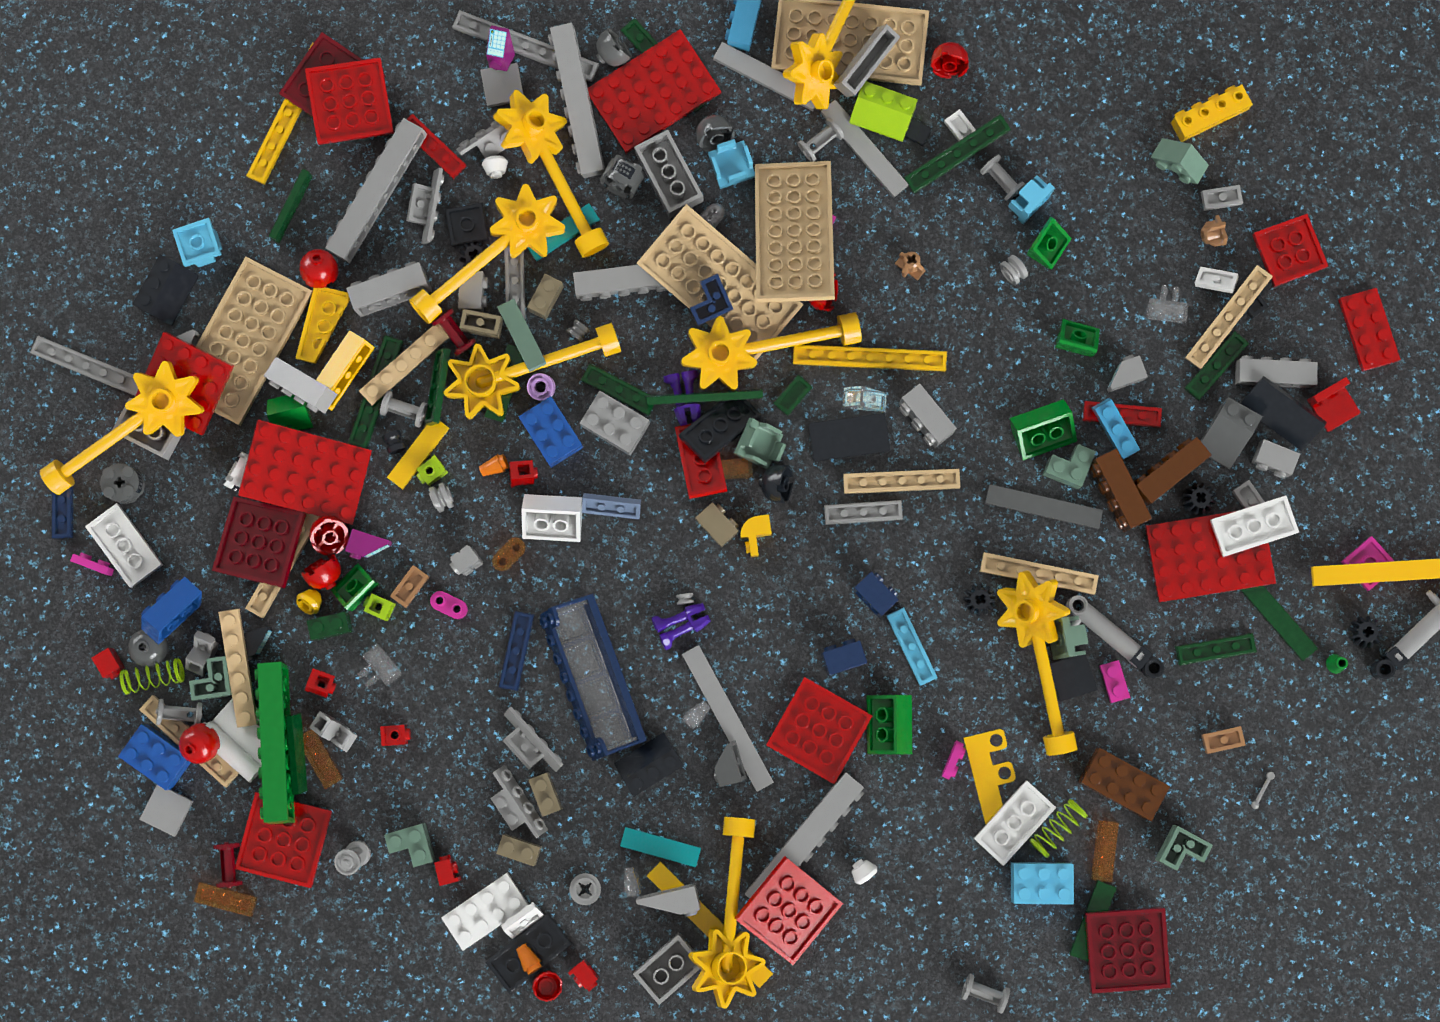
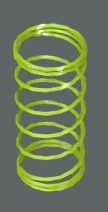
(179, 676)
(1075, 807)

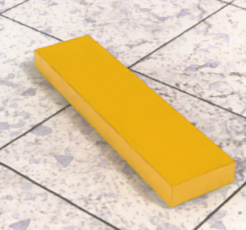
(417, 454)

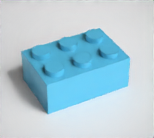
(1042, 883)

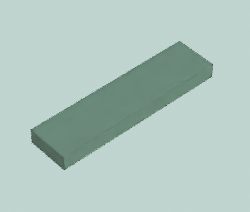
(521, 335)

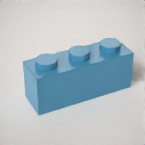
(743, 24)
(1115, 428)

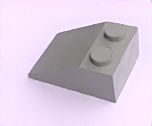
(675, 900)

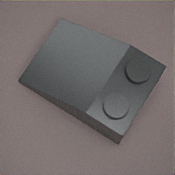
(1230, 432)

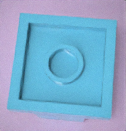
(731, 163)
(1031, 198)
(198, 243)

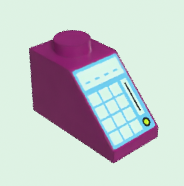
(499, 48)
(365, 545)

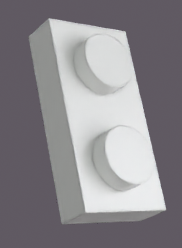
(959, 125)
(1216, 280)
(522, 920)

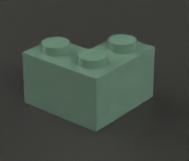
(1181, 159)
(1072, 471)
(216, 684)
(416, 840)
(1182, 843)

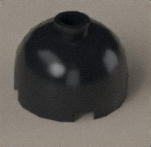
(776, 483)

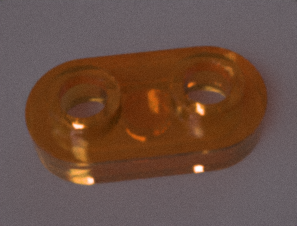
(507, 553)

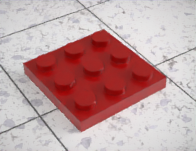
(1290, 250)

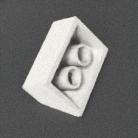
(551, 518)

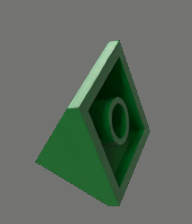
(1049, 244)
(1078, 338)
(289, 413)
(354, 587)

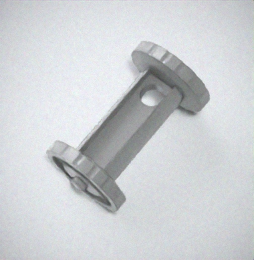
(821, 139)
(1002, 177)
(403, 408)
(177, 713)
(352, 858)
(985, 993)

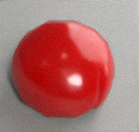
(547, 986)

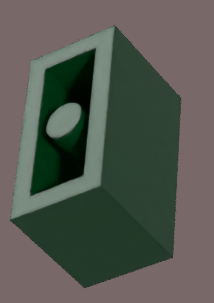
(329, 626)

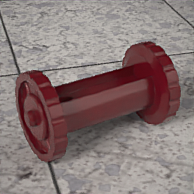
(453, 332)
(227, 865)

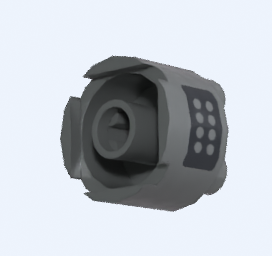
(622, 177)
(114, 476)

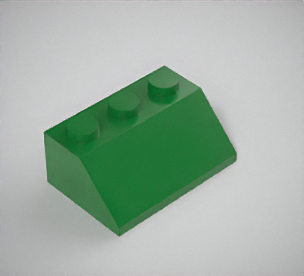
(1043, 429)
(890, 724)

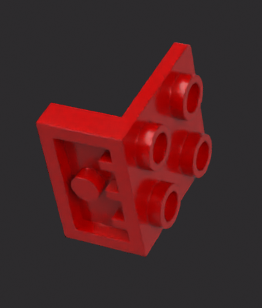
(1334, 405)

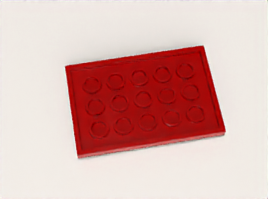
(653, 91)
(304, 472)
(1191, 565)

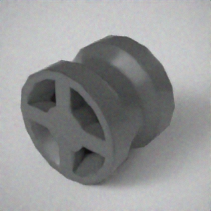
(578, 330)

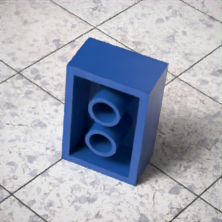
(551, 432)
(170, 610)
(155, 757)

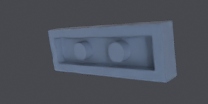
(611, 506)

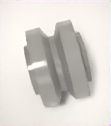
(1013, 270)
(441, 497)

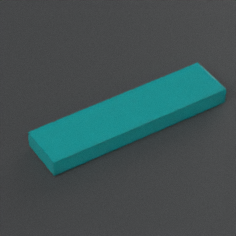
(570, 231)
(660, 847)

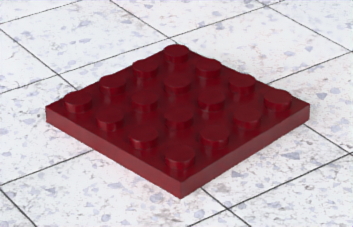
(322, 53)
(259, 542)
(1127, 950)

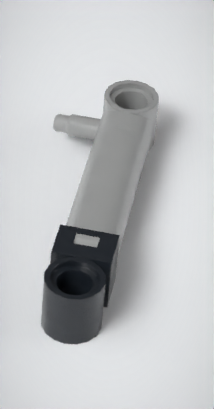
(1135, 654)
(1398, 656)

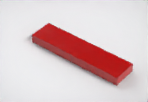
(439, 151)
(1131, 414)

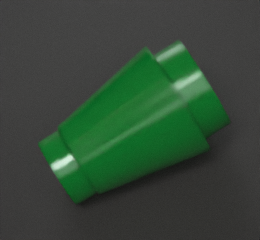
(1332, 663)

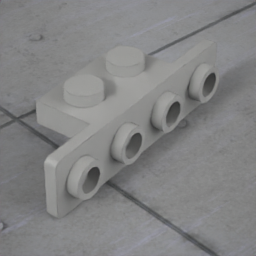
(486, 140)
(424, 203)
(527, 744)
(515, 805)

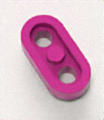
(448, 605)
(956, 753)

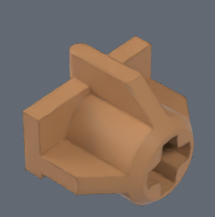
(1214, 232)
(910, 265)

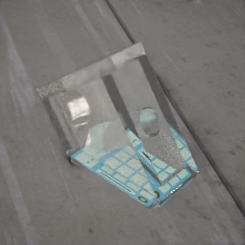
(864, 399)

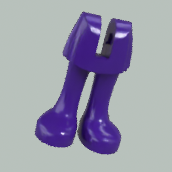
(674, 381)
(668, 637)

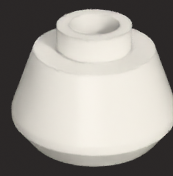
(495, 166)
(863, 871)

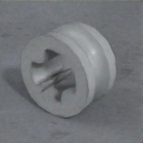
(685, 598)

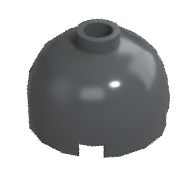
(611, 49)
(713, 131)
(146, 651)

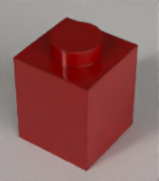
(108, 663)

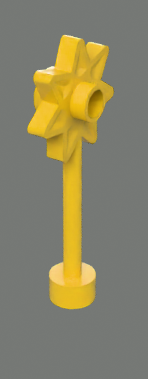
(816, 63)
(534, 130)
(523, 226)
(724, 353)
(484, 381)
(161, 402)
(1033, 614)
(726, 962)

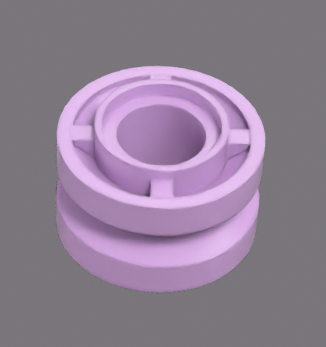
(532, 386)

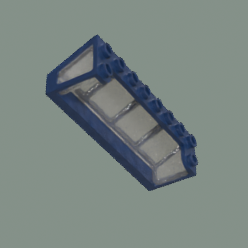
(592, 677)

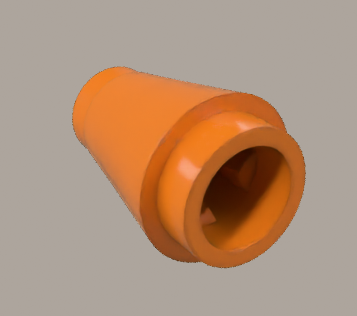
(495, 465)
(528, 959)

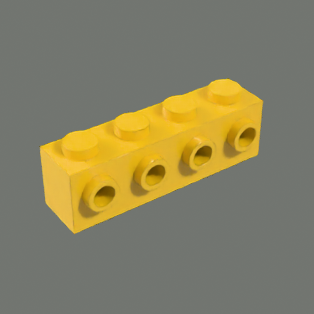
(1211, 113)
(338, 372)

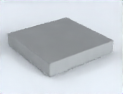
(500, 84)
(166, 810)

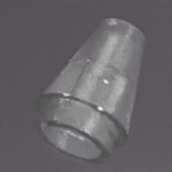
(696, 714)
(632, 884)

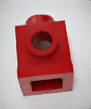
(522, 473)
(317, 677)
(403, 735)
(446, 870)
(584, 975)

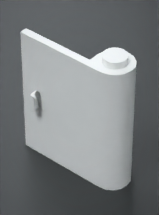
(237, 745)

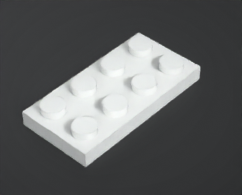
(1254, 526)
(124, 545)
(1014, 823)
(484, 911)

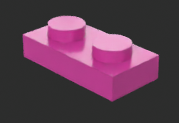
(100, 566)
(1114, 681)

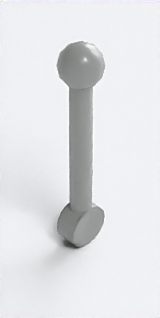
(1270, 776)

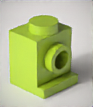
(438, 471)
(370, 607)

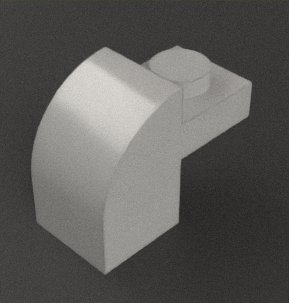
(203, 648)
(333, 731)

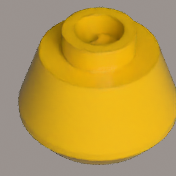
(309, 601)

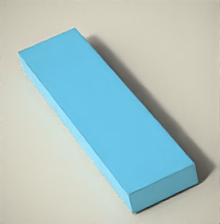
(911, 646)

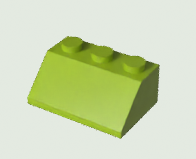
(883, 111)

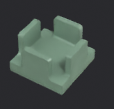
(760, 444)
(1068, 638)

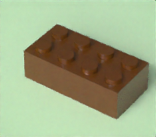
(1173, 469)
(1119, 490)
(1123, 784)

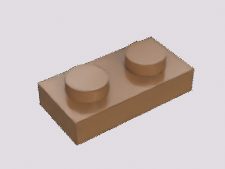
(409, 586)
(1223, 740)

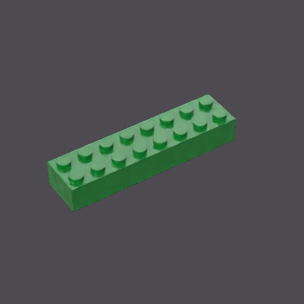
(273, 708)

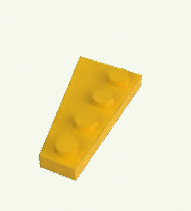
(321, 319)

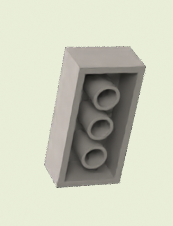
(668, 173)
(388, 289)

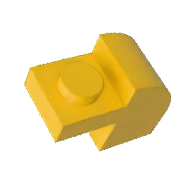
(752, 528)

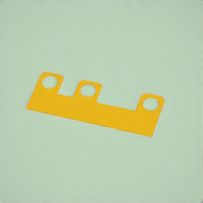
(986, 774)

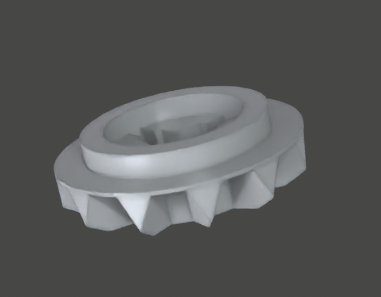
(575, 889)

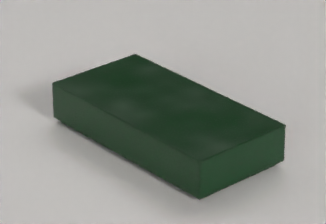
(793, 395)

